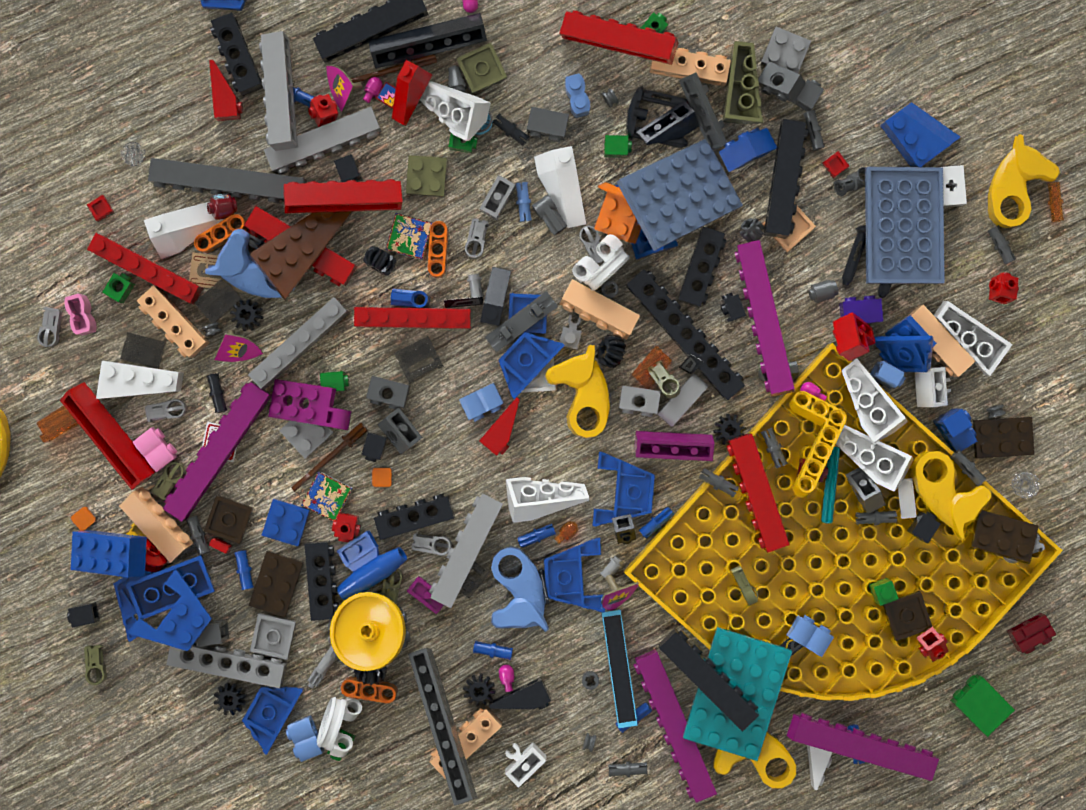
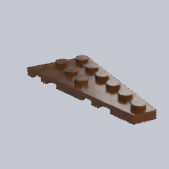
(295, 250)

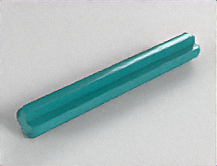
(830, 486)

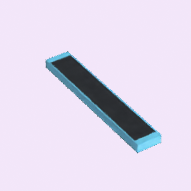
(619, 669)

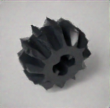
(379, 260)
(243, 322)
(611, 351)
(724, 424)
(371, 677)
(479, 696)
(237, 701)

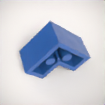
(748, 148)
(956, 429)

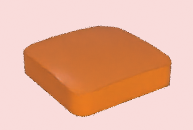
(382, 477)
(83, 518)

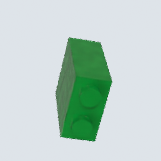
(982, 704)

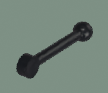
(546, 598)

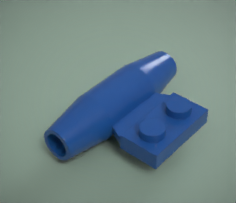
(367, 565)

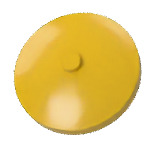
(367, 631)

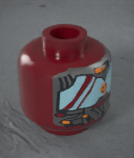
(222, 206)

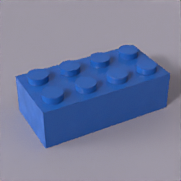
(108, 553)
(153, 596)

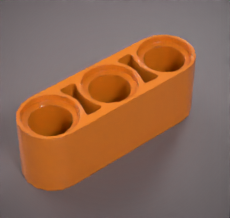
(211, 234)
(438, 240)
(377, 696)

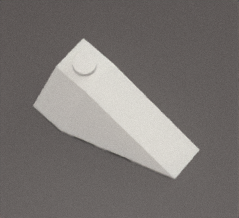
(456, 109)
(560, 178)
(178, 228)
(874, 408)
(878, 460)
(537, 499)

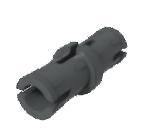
(814, 130)
(1001, 245)
(774, 448)
(968, 467)
(718, 482)
(876, 517)
(198, 535)
(628, 769)

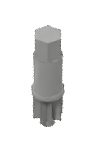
(322, 668)

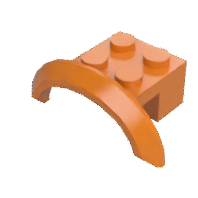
(616, 215)

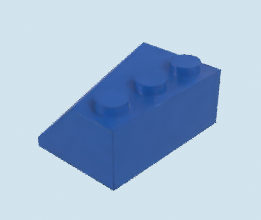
(918, 135)

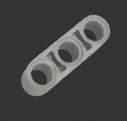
(677, 406)

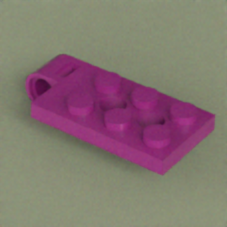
(320, 405)

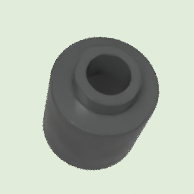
(823, 291)

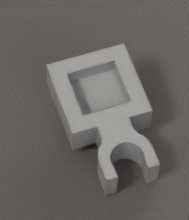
(570, 336)

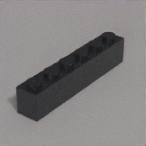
(369, 26)
(427, 40)
(785, 178)
(709, 679)

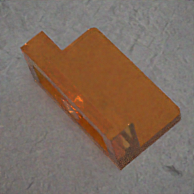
(641, 373)
(56, 424)

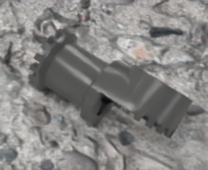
(847, 185)

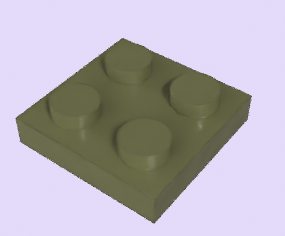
(481, 68)
(426, 176)

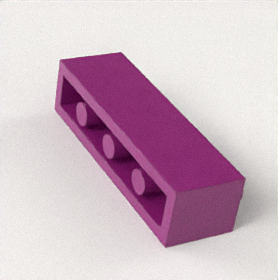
(674, 446)

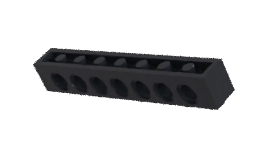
(636, 287)

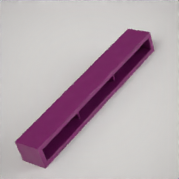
(765, 318)
(217, 451)
(674, 723)
(862, 747)

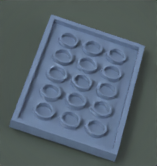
(679, 194)
(904, 225)

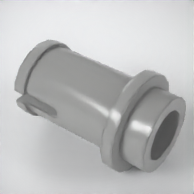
(475, 285)
(612, 567)

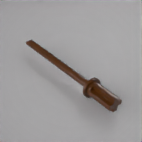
(421, 62)
(349, 440)

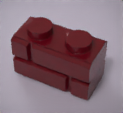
(1031, 633)

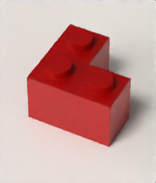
(852, 336)

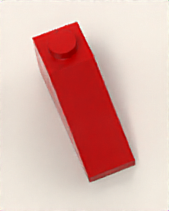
(409, 89)
(225, 102)
(500, 432)

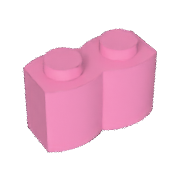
(79, 309)
(155, 449)

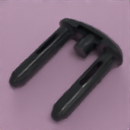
(635, 112)
(851, 265)

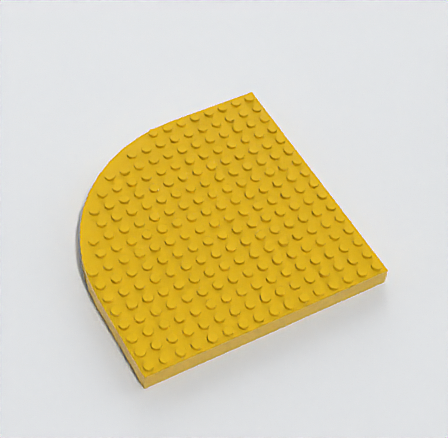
(832, 564)

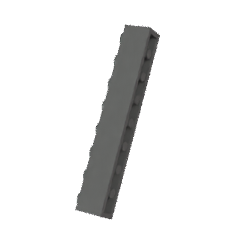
(219, 180)
(442, 726)

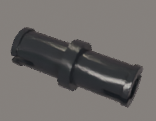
(511, 129)
(216, 393)

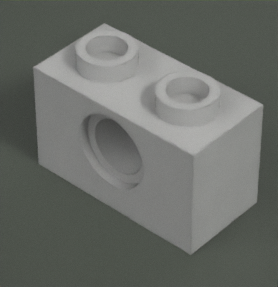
(497, 197)
(650, 397)

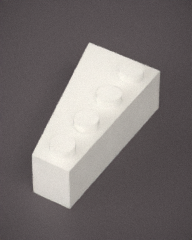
(978, 340)
(132, 380)

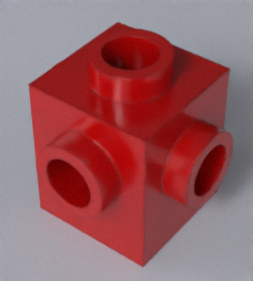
(323, 110)
(1003, 288)
(351, 522)
(932, 644)

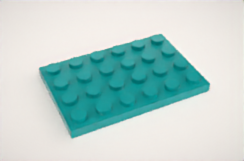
(759, 673)

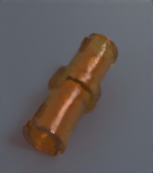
(1055, 202)

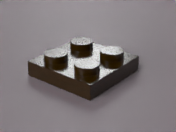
(228, 519)
(907, 616)

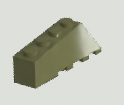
(742, 90)

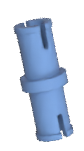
(523, 201)

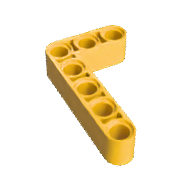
(821, 443)

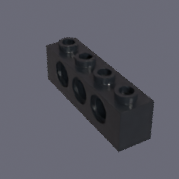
(221, 27)
(706, 237)
(386, 529)
(318, 610)

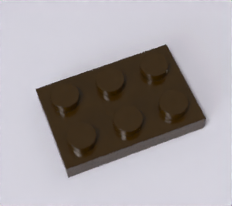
(1003, 437)
(1004, 536)
(276, 583)

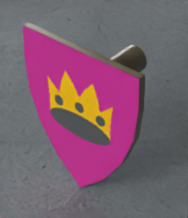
(341, 86)
(236, 348)
(616, 595)

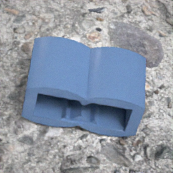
(576, 93)
(887, 375)
(481, 402)
(809, 635)
(304, 736)

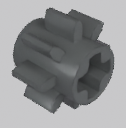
(752, 230)

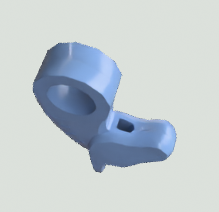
(238, 268)
(528, 602)

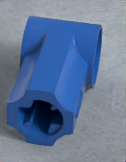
(408, 298)

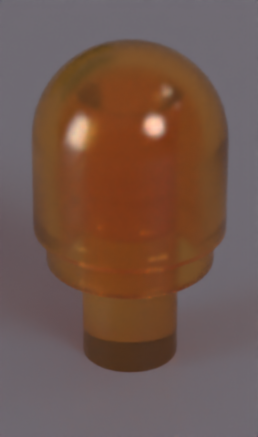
(567, 531)

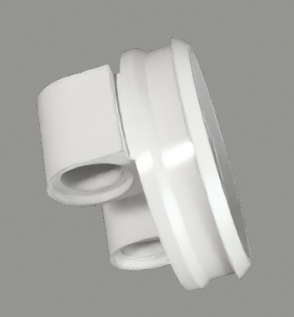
(596, 275)
(329, 729)

